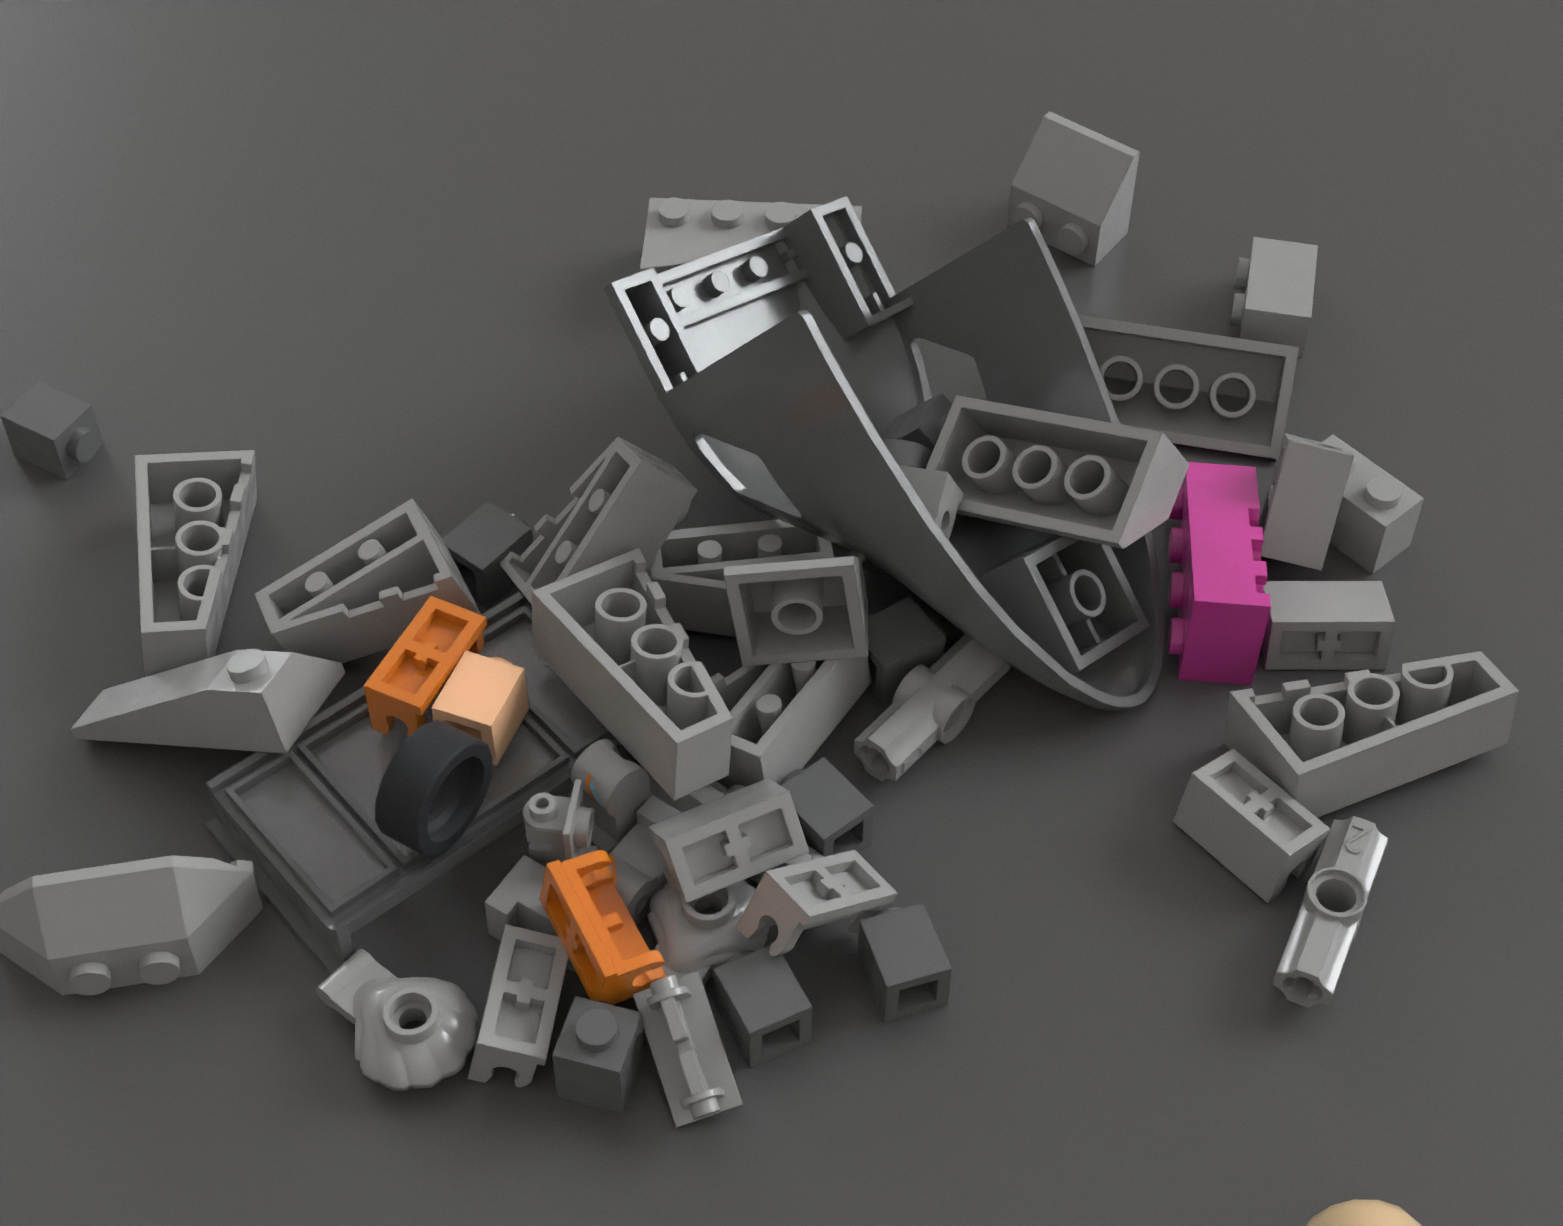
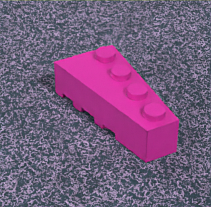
(1217, 575)

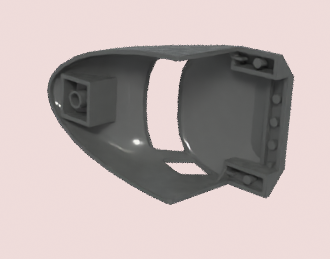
(802, 356)

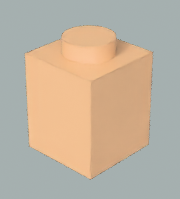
(484, 700)

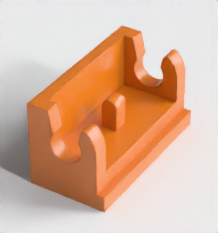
(421, 664)
(598, 929)

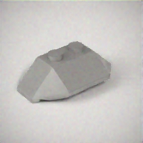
(127, 921)

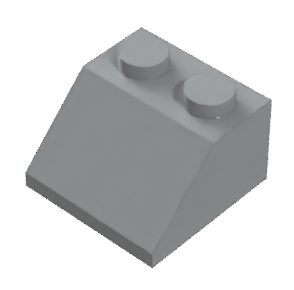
(1075, 188)
(799, 610)

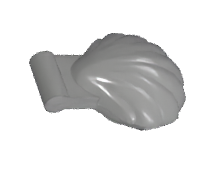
(702, 931)
(405, 1028)

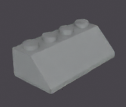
(1196, 384)
(1058, 471)

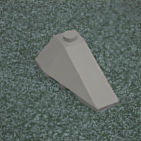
(217, 703)

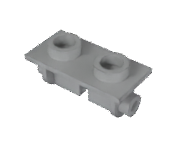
(558, 826)
(687, 1048)

